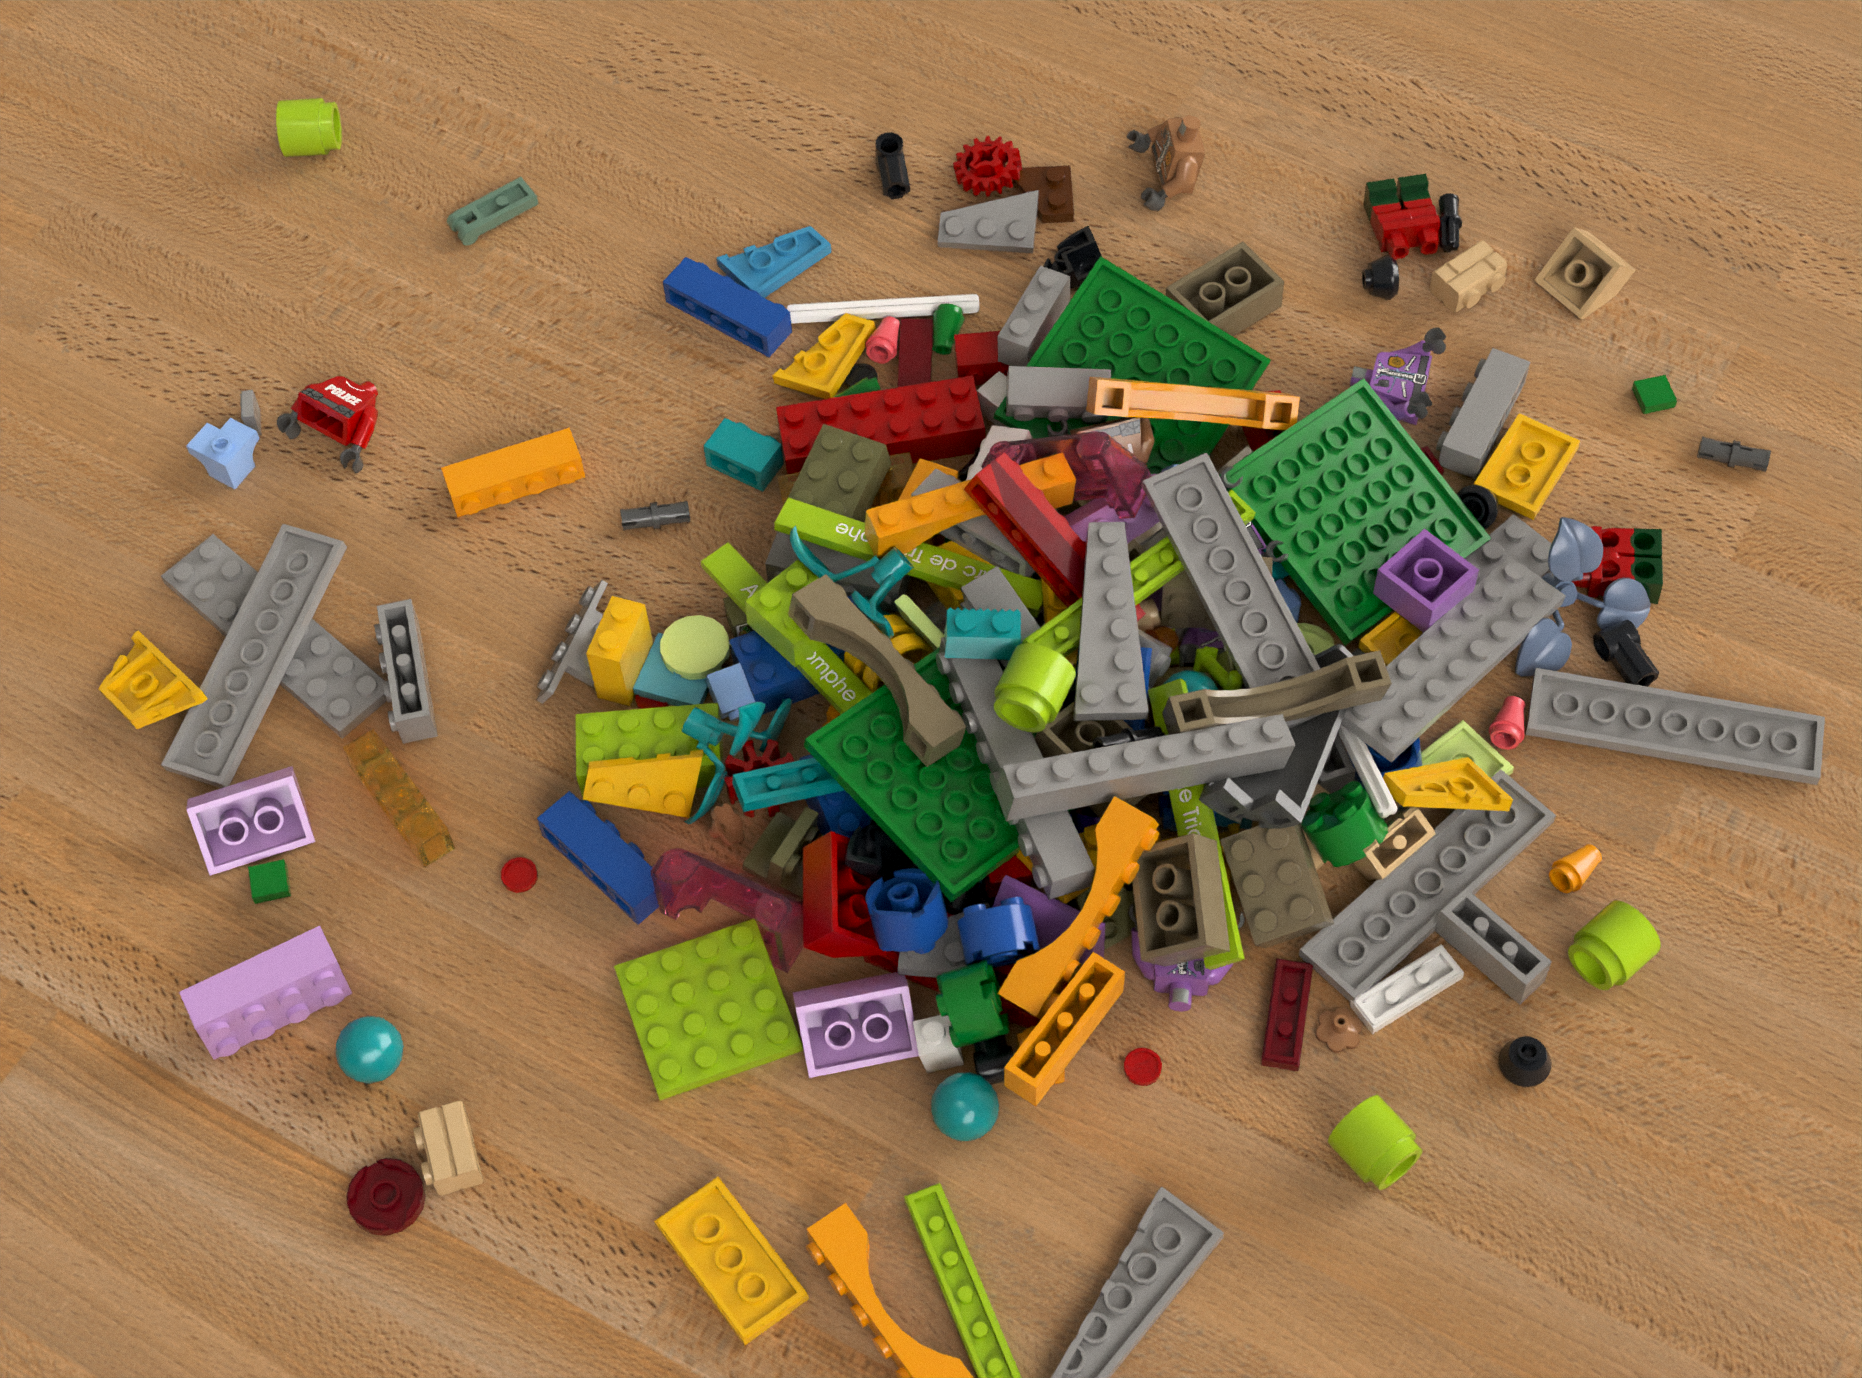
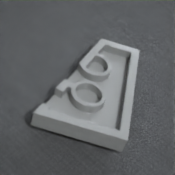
(993, 225)

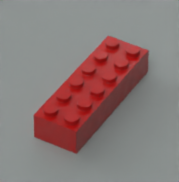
(922, 419)

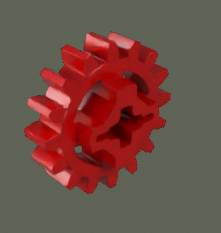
(987, 166)

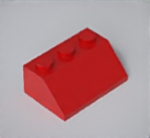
(835, 902)

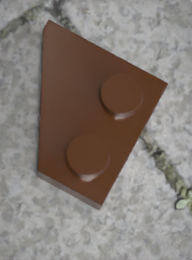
(1055, 191)

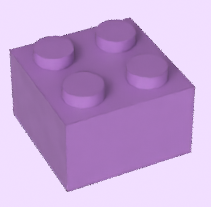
(1424, 580)

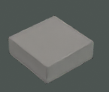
(250, 410)

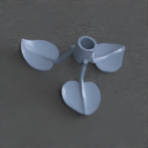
(1572, 553)

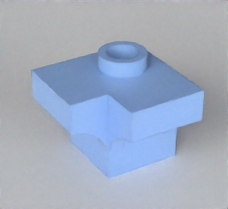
(225, 451)

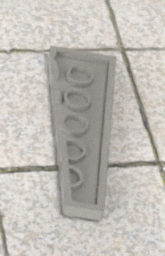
(1109, 651)
(1149, 1275)

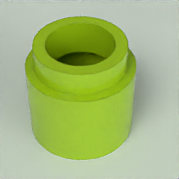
(308, 127)
(1033, 687)
(1613, 945)
(1375, 1143)

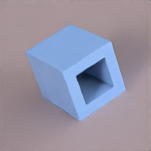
(729, 690)

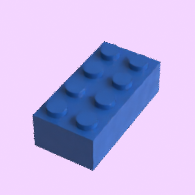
(769, 673)

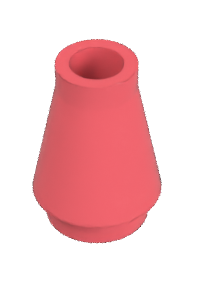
(883, 342)
(1508, 725)

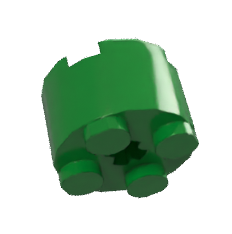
(1343, 824)
(972, 1004)

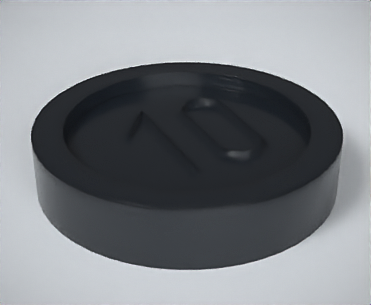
(859, 372)

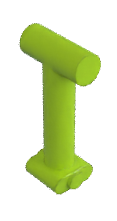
(1206, 662)

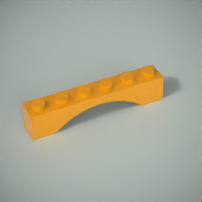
(1191, 403)
(922, 516)
(1121, 840)
(844, 1249)

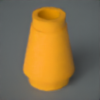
(1573, 870)

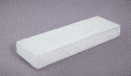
(1407, 989)

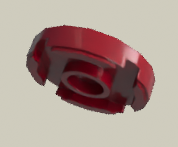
(386, 1197)

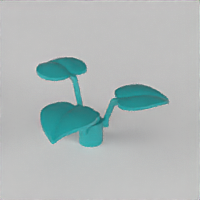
(887, 573)
(710, 730)

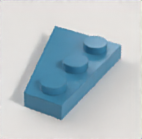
(776, 263)

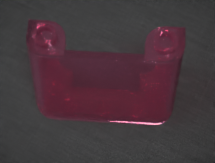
(1097, 461)
(692, 878)

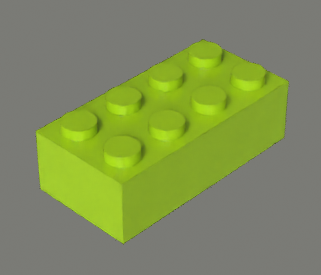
(640, 736)

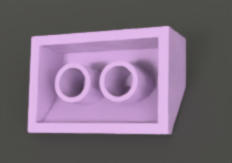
(250, 820)
(856, 1024)

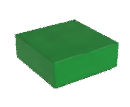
(1654, 394)
(269, 881)

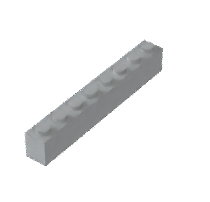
(1143, 767)
(1048, 839)

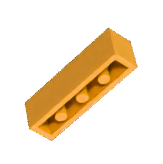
(513, 472)
(1064, 1029)

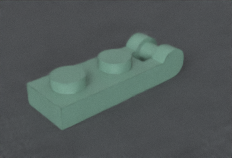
(492, 210)

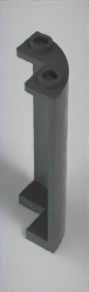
(1282, 795)

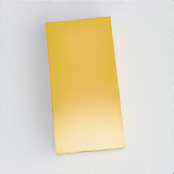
(731, 1260)

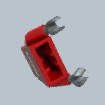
(338, 411)

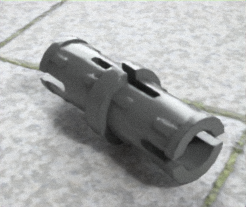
(1734, 454)
(655, 515)

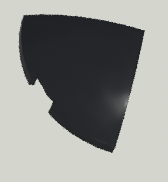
(1076, 256)
(874, 853)

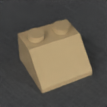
(1584, 273)

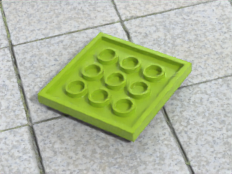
(707, 1009)

